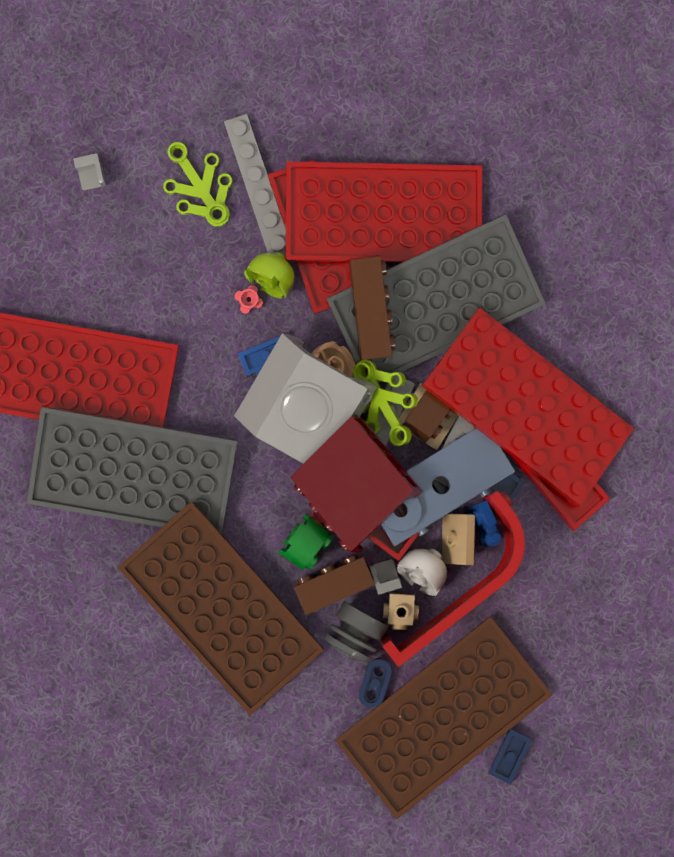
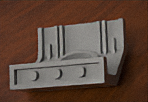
(300, 400)

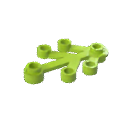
(200, 187)
(381, 399)

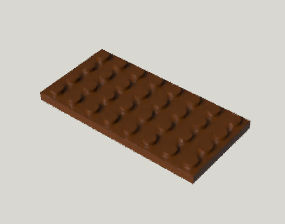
(221, 608)
(443, 717)

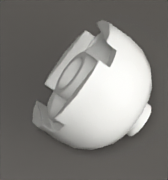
(424, 569)

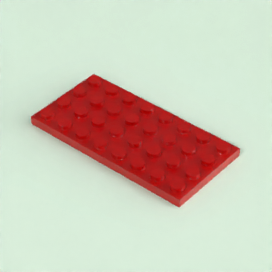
(377, 209)
(83, 371)
(528, 407)

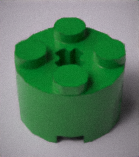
(305, 542)

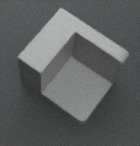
(90, 171)
(385, 576)

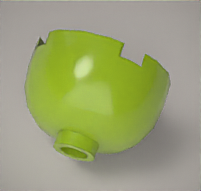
(272, 273)

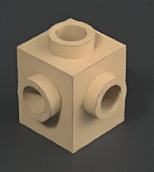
(401, 601)

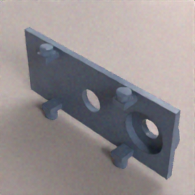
(468, 465)

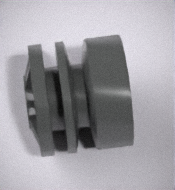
(356, 632)

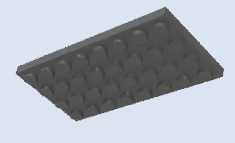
(442, 289)
(128, 468)

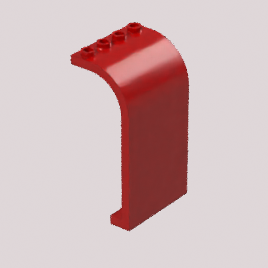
(510, 562)

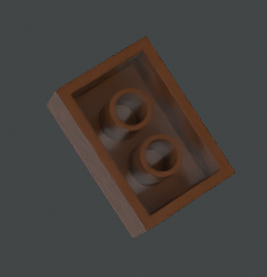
(333, 584)

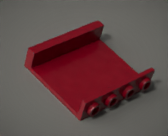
(354, 483)

